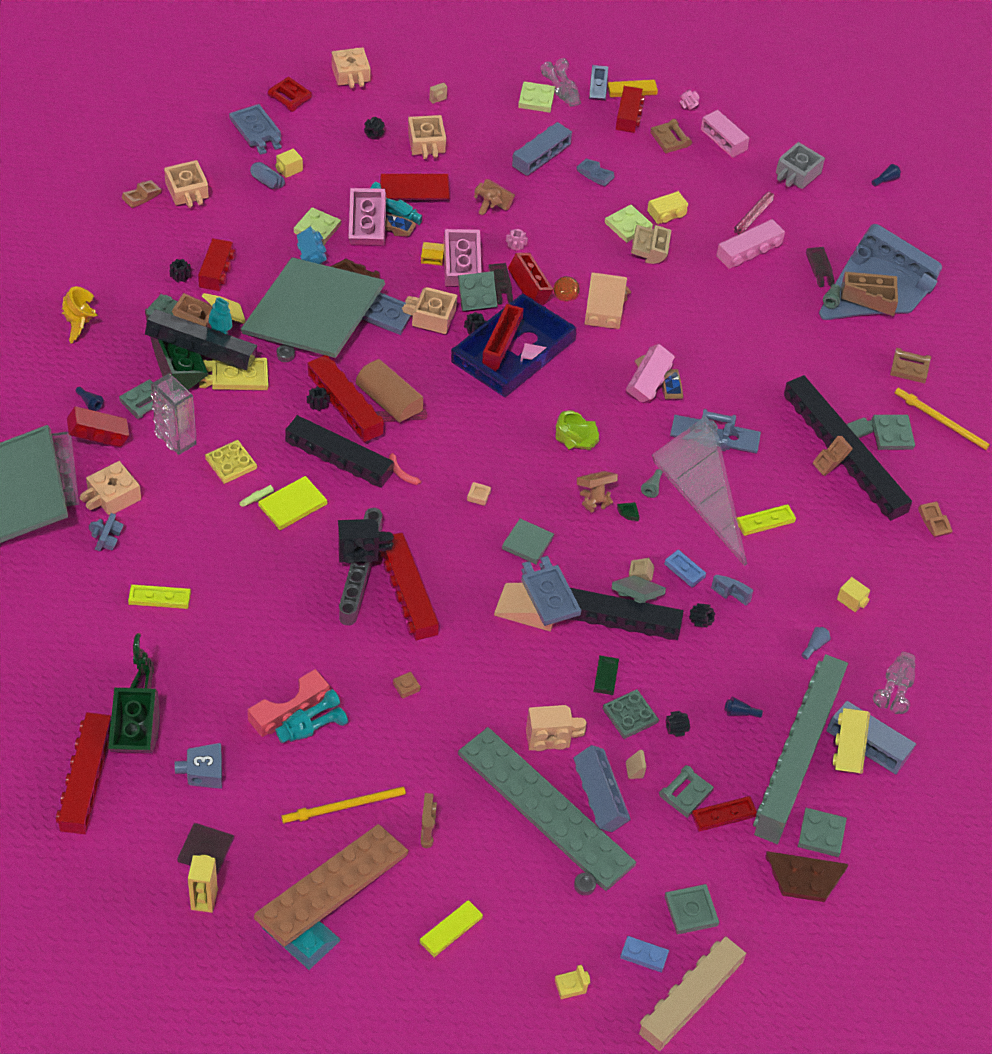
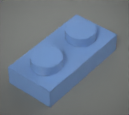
(685, 568)
(644, 954)

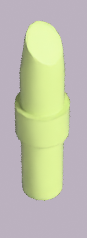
(256, 496)

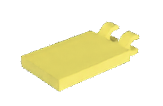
(233, 378)

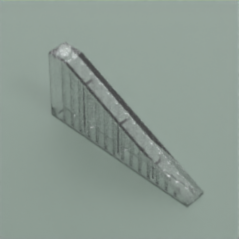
(698, 472)

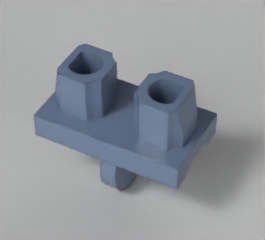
(105, 540)

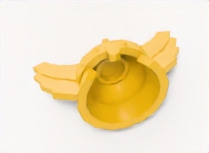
(77, 309)

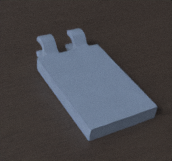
(256, 127)
(388, 314)
(549, 592)

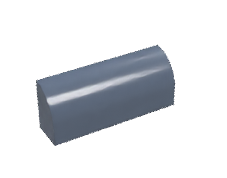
(883, 743)

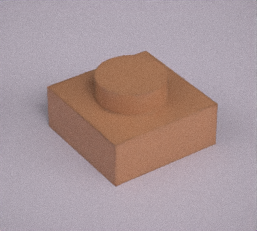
(406, 685)

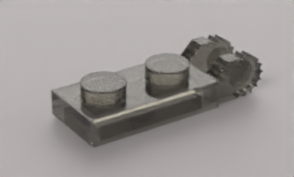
(820, 265)
(502, 281)

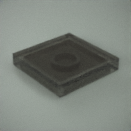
(206, 841)

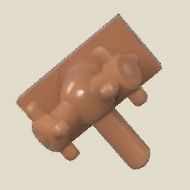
(495, 194)
(596, 483)

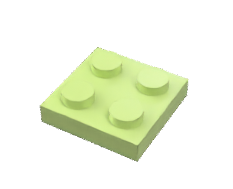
(536, 97)
(319, 222)
(625, 222)

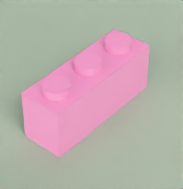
(725, 133)
(650, 373)

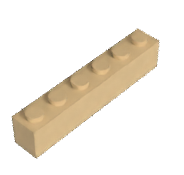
(692, 993)

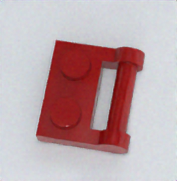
(291, 89)

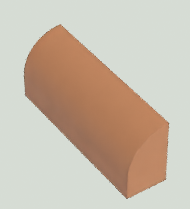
(389, 390)

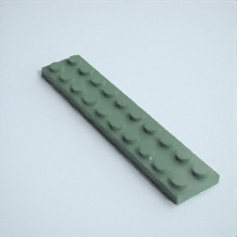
(547, 808)

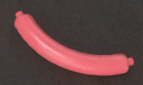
(403, 475)

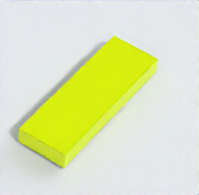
(766, 519)
(159, 596)
(451, 928)

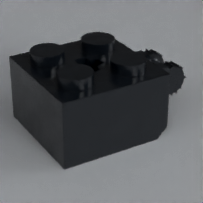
(361, 540)

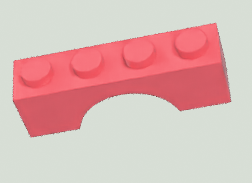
(268, 716)

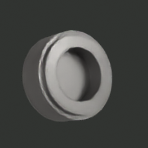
(285, 353)
(585, 884)

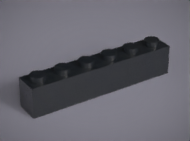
(200, 339)
(339, 451)
(628, 614)

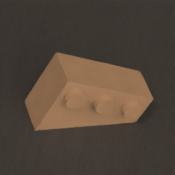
(871, 291)

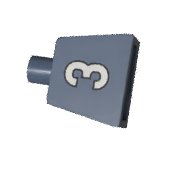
(202, 766)

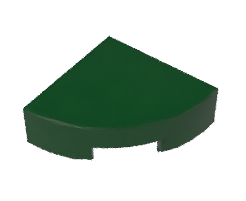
(628, 511)

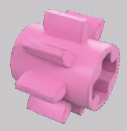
(689, 99)
(516, 239)

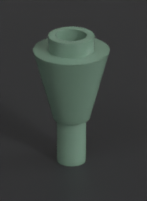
(651, 486)

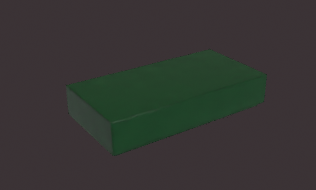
(606, 675)

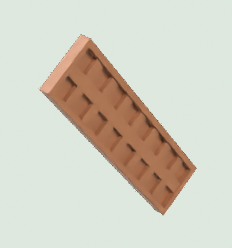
(330, 885)

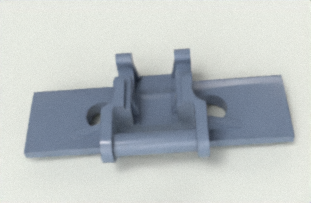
(747, 439)

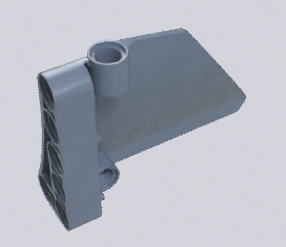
(887, 254)

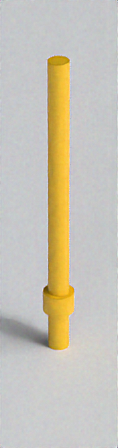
(912, 400)
(303, 813)

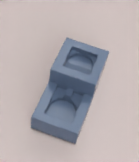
(592, 170)
(727, 586)

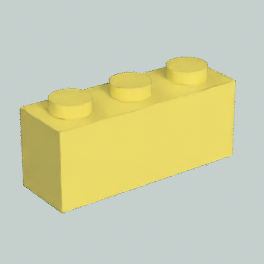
(851, 740)
(202, 883)

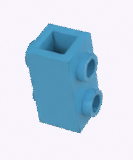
(311, 246)

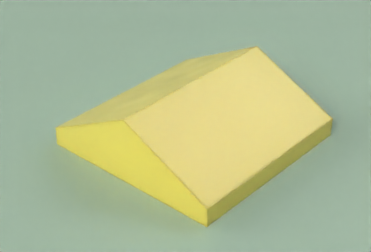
(235, 308)

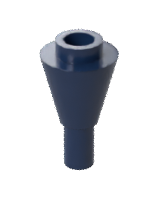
(890, 173)
(92, 401)
(738, 708)

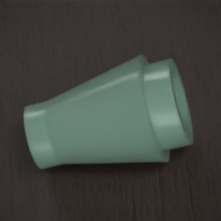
(832, 297)

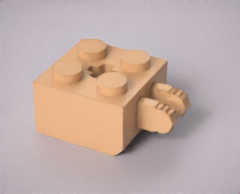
(351, 67)
(426, 135)
(186, 183)
(432, 309)
(111, 489)
(552, 727)

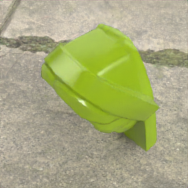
(576, 431)

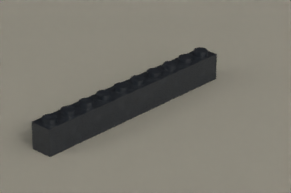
(860, 461)

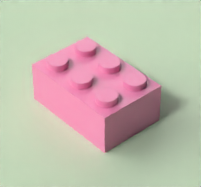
(367, 216)
(461, 254)

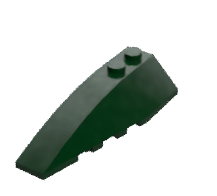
(181, 363)

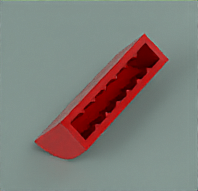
(415, 186)
(502, 336)

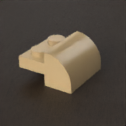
(651, 243)

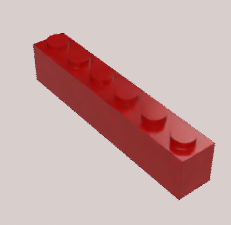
(346, 398)
(409, 589)
(85, 773)

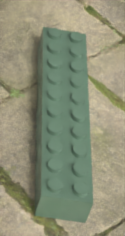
(799, 749)

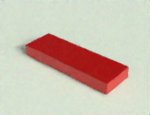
(724, 813)

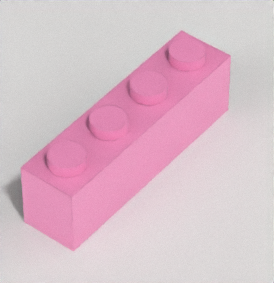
(750, 243)

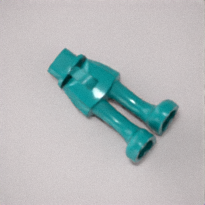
(400, 208)
(220, 316)
(299, 724)

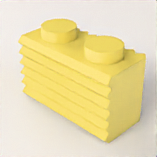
(667, 207)

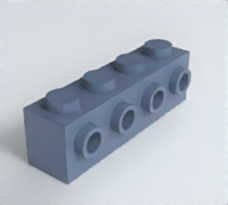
(541, 148)
(601, 788)

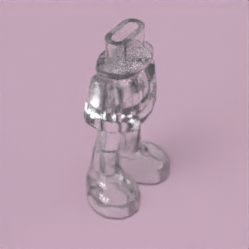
(567, 88)
(901, 674)

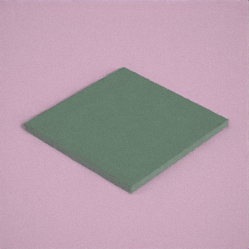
(313, 307)
(29, 484)

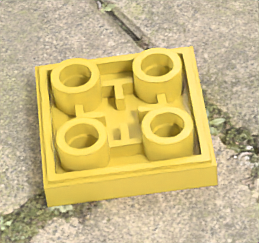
(230, 461)

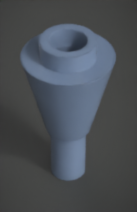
(819, 637)

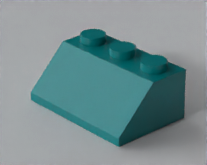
(312, 944)

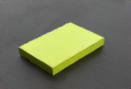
(292, 502)

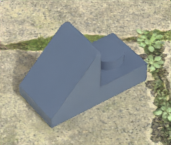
(598, 82)

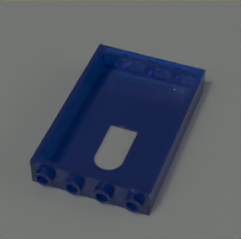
(551, 332)

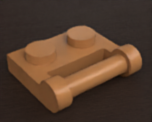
(667, 140)
(908, 369)
(428, 820)

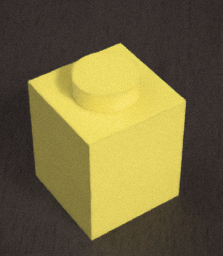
(289, 163)
(853, 595)

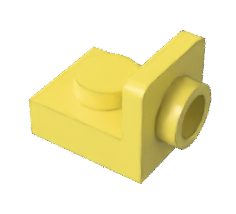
(572, 983)

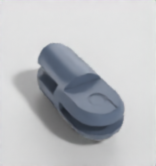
(267, 175)

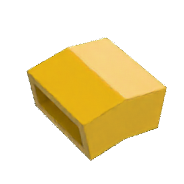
(432, 253)

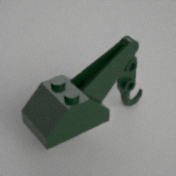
(136, 709)

